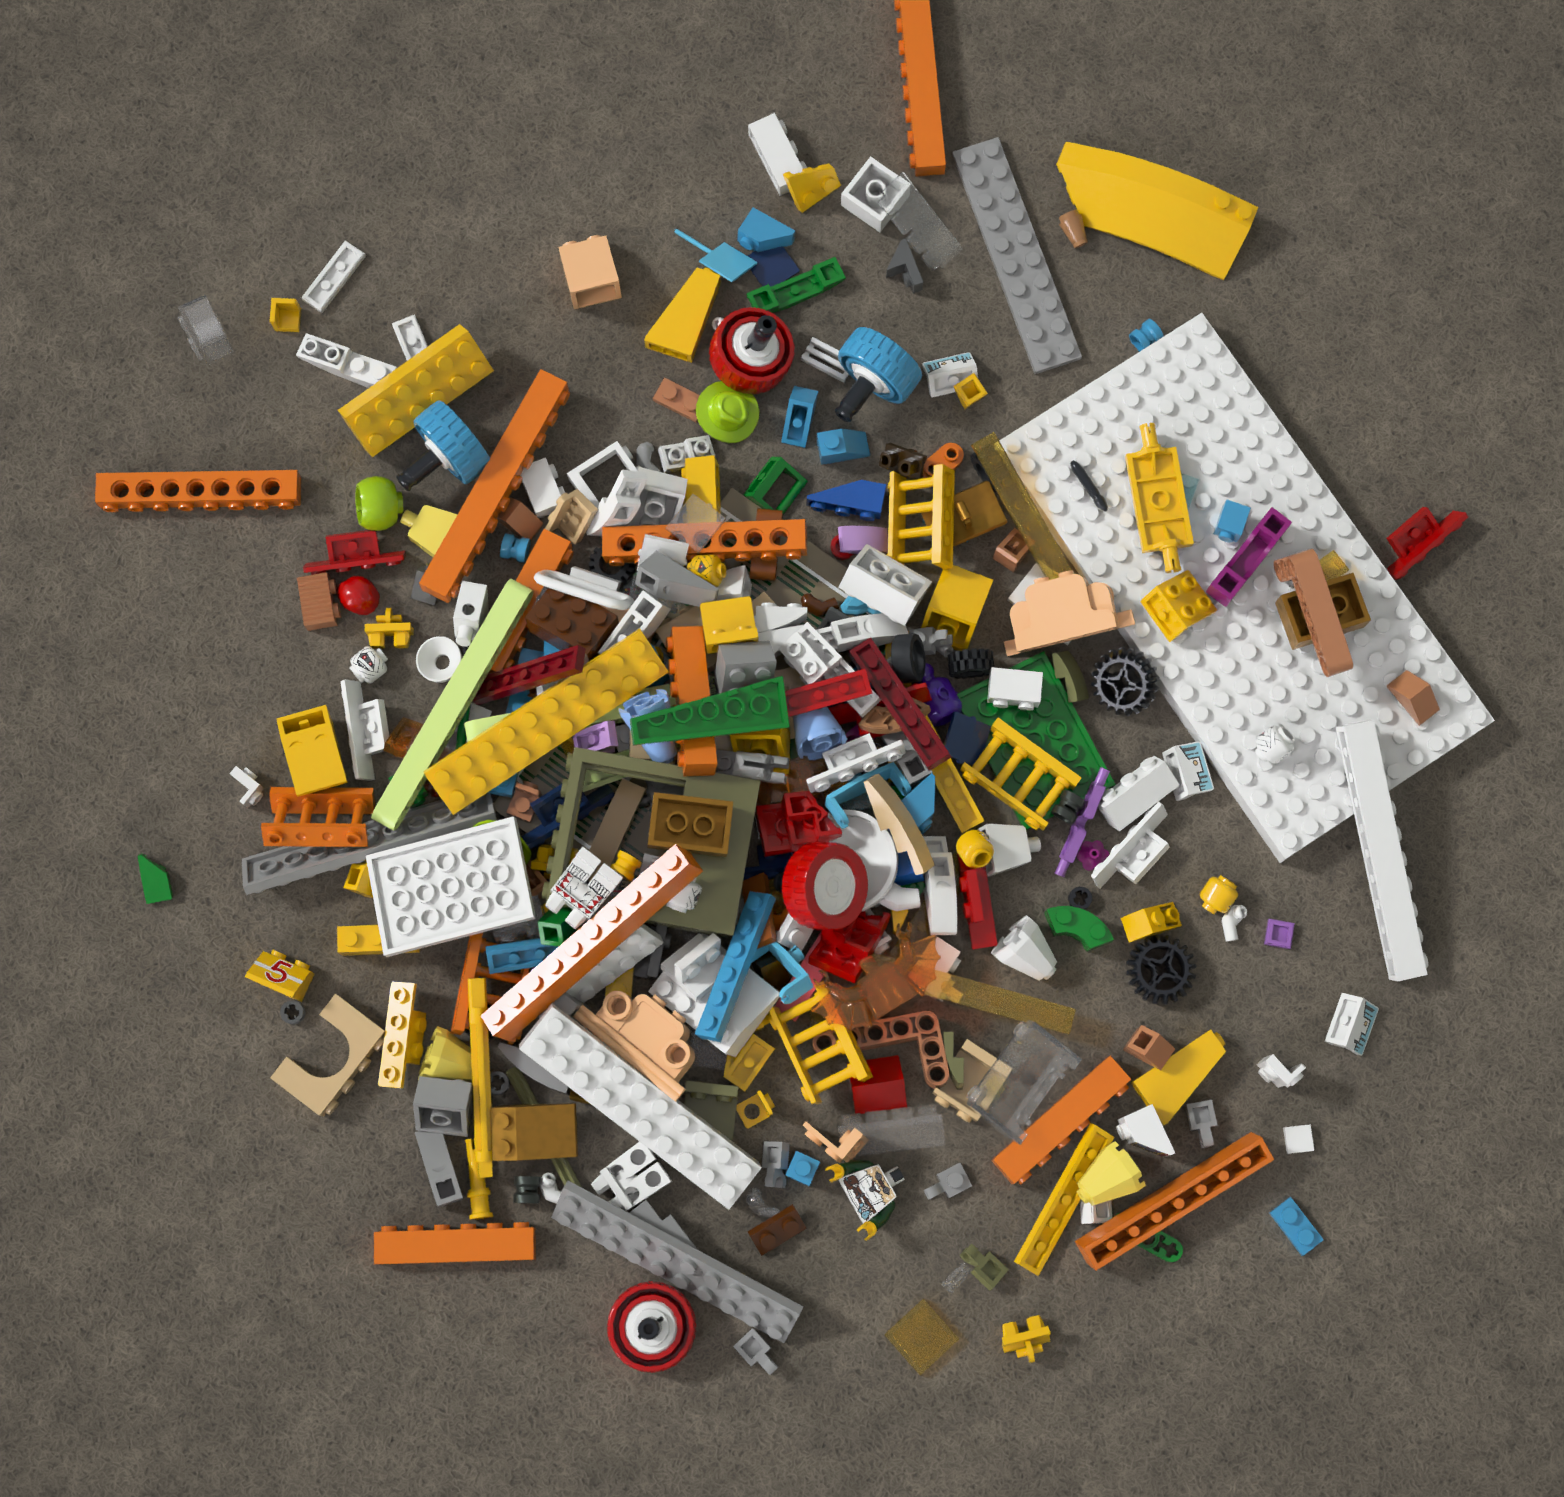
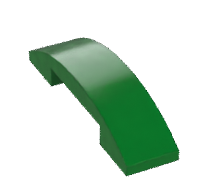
(799, 288)

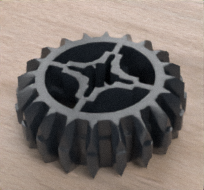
(1131, 663)
(1171, 974)

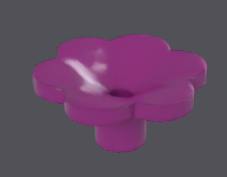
(1085, 854)

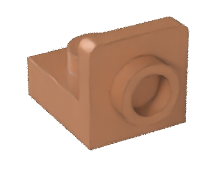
(520, 802)

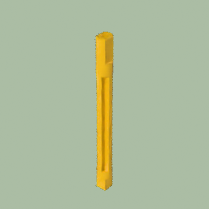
(480, 1075)

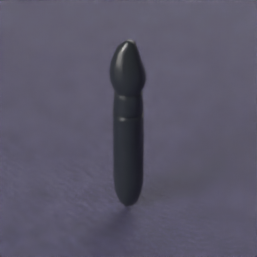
(1089, 486)

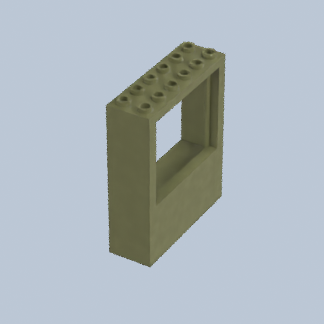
(720, 877)

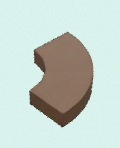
(880, 720)

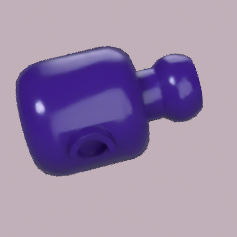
(943, 696)

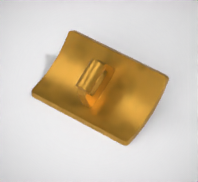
(974, 513)

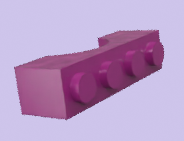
(1248, 557)

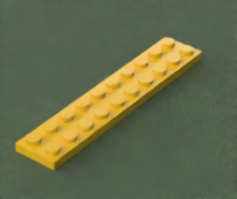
(545, 721)

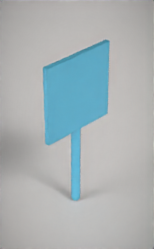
(723, 259)

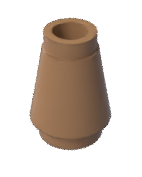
(1074, 228)

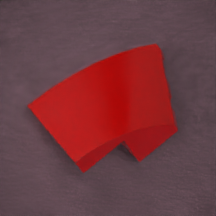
(793, 824)
(844, 948)

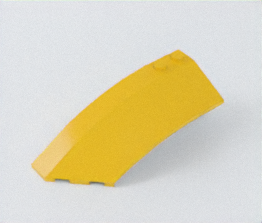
(1156, 207)

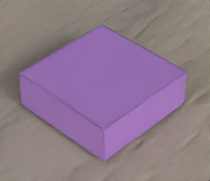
(1279, 933)

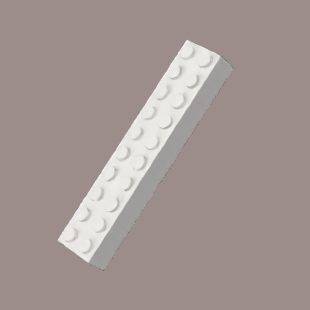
(639, 1106)

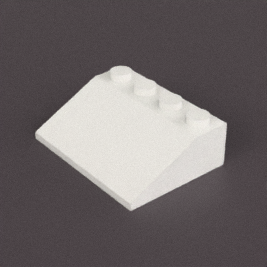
(750, 1009)

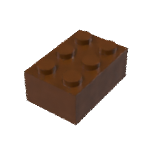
(571, 622)

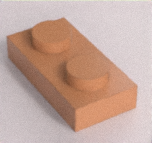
(677, 399)

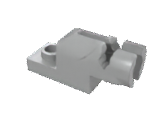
(752, 765)

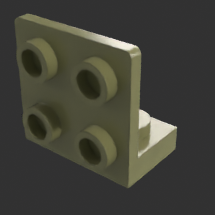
(714, 1104)

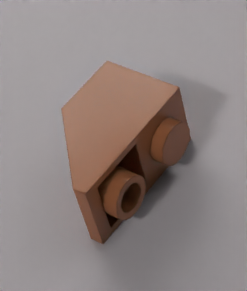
(1149, 1047)

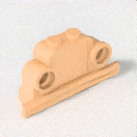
(1063, 612)
(644, 1037)

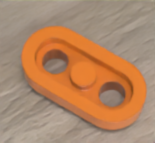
(941, 457)

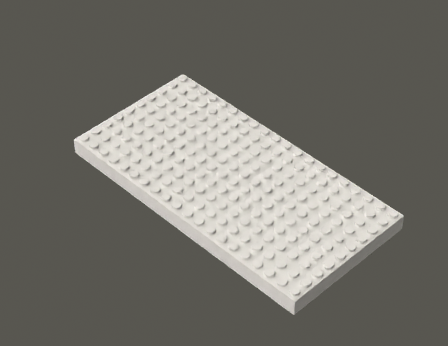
(1236, 667)

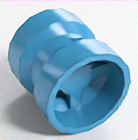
(1147, 335)
(515, 548)

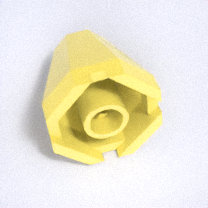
(447, 1058)
(1110, 1177)

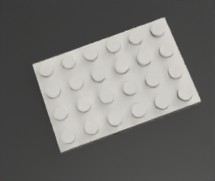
(450, 887)

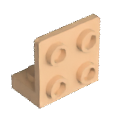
(850, 1143)

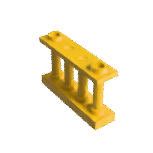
(943, 517)
(1022, 749)
(845, 1044)

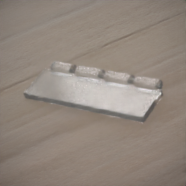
(918, 216)
(900, 1133)

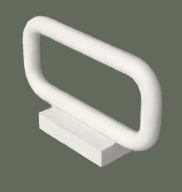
(586, 586)

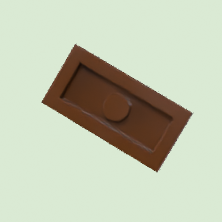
(777, 1230)

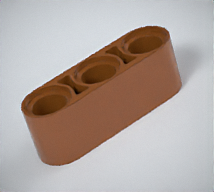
(760, 568)

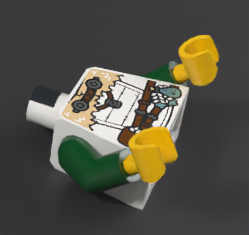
(868, 1191)

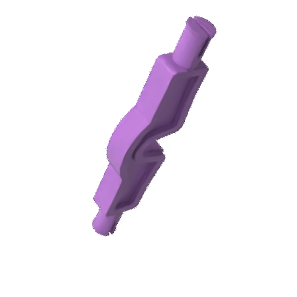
(1077, 831)

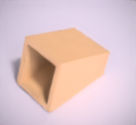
(590, 271)

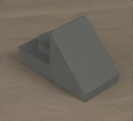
(904, 262)

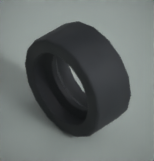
(908, 657)

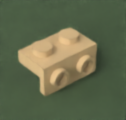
(572, 515)

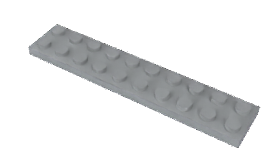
(1016, 255)
(420, 823)
(676, 1262)

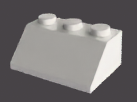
(884, 584)

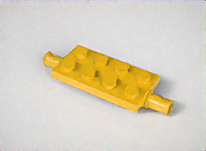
(1159, 499)

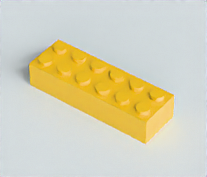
(432, 375)

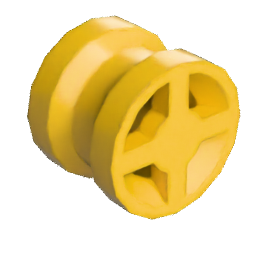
(626, 865)

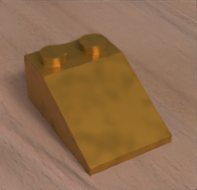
(533, 1131)

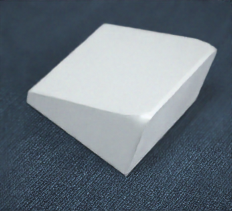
(1095, 1214)

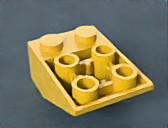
(311, 750)

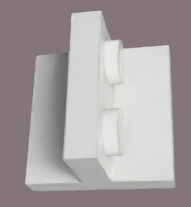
(695, 965)

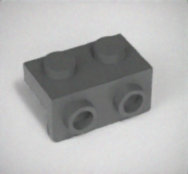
(651, 965)

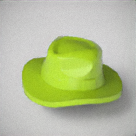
(727, 413)

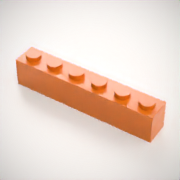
(548, 554)
(690, 684)
(1061, 1120)
(455, 1245)

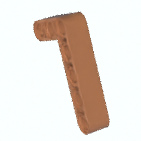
(1317, 608)
(889, 1038)

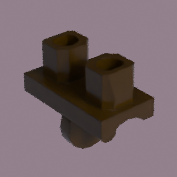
(903, 461)

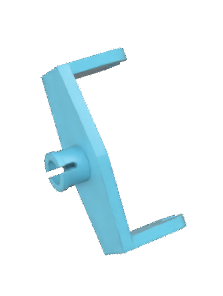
(856, 788)
(790, 961)

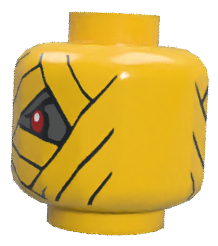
(708, 568)

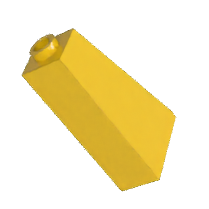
(684, 320)
(1180, 1075)

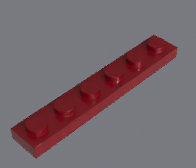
(531, 674)
(900, 704)

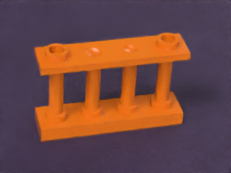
(327, 801)
(473, 969)

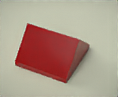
(881, 1091)

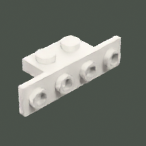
(366, 728)
(852, 759)
(1136, 852)

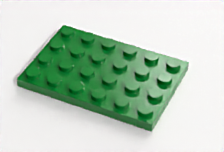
(1051, 727)

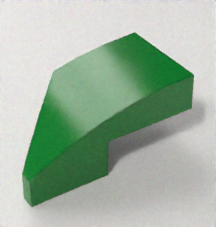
(154, 880)

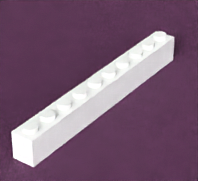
(1382, 850)

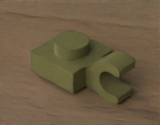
(987, 1267)

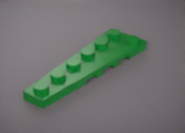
(737, 711)

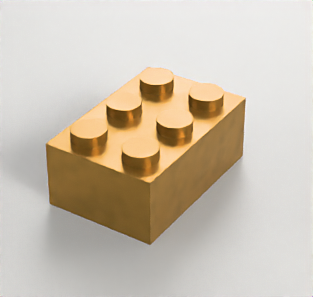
(1347, 602)
(691, 823)

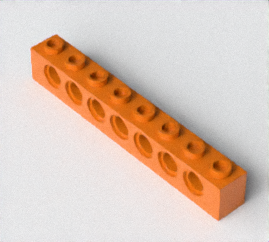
(111, 484)
(794, 530)

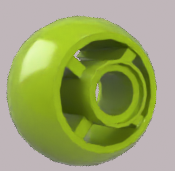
(377, 503)

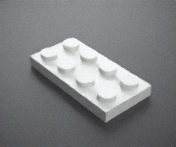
(621, 959)

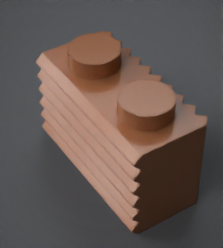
(318, 601)

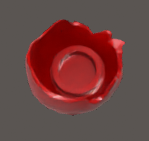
(358, 595)

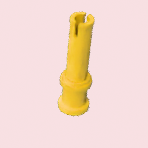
(478, 1192)

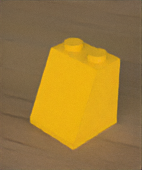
(957, 604)

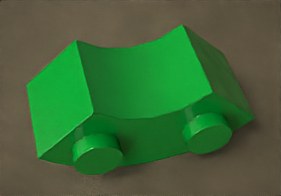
(1078, 924)

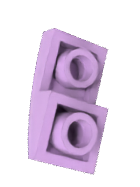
(854, 538)

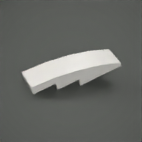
(837, 667)

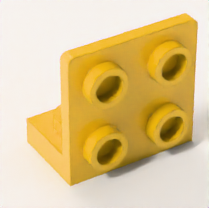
(1178, 604)
(728, 622)

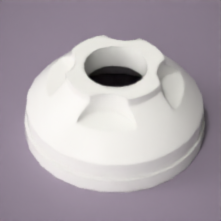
(431, 651)

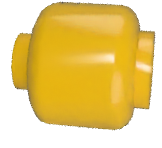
(974, 849)
(1218, 894)

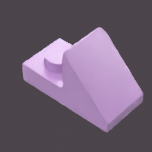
(598, 737)

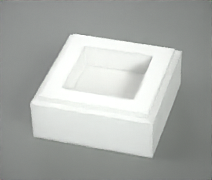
(1298, 1139)

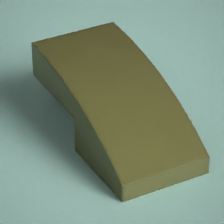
(1067, 667)
(955, 1064)

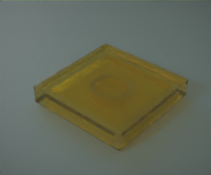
(921, 1336)

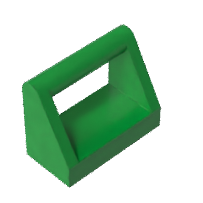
(767, 477)

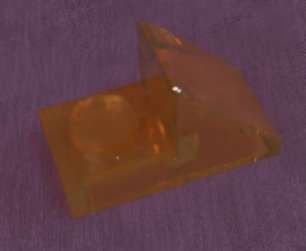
(402, 737)

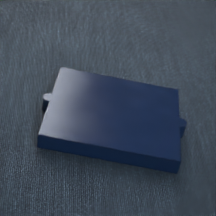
(773, 266)
(966, 738)

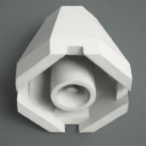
(1026, 950)

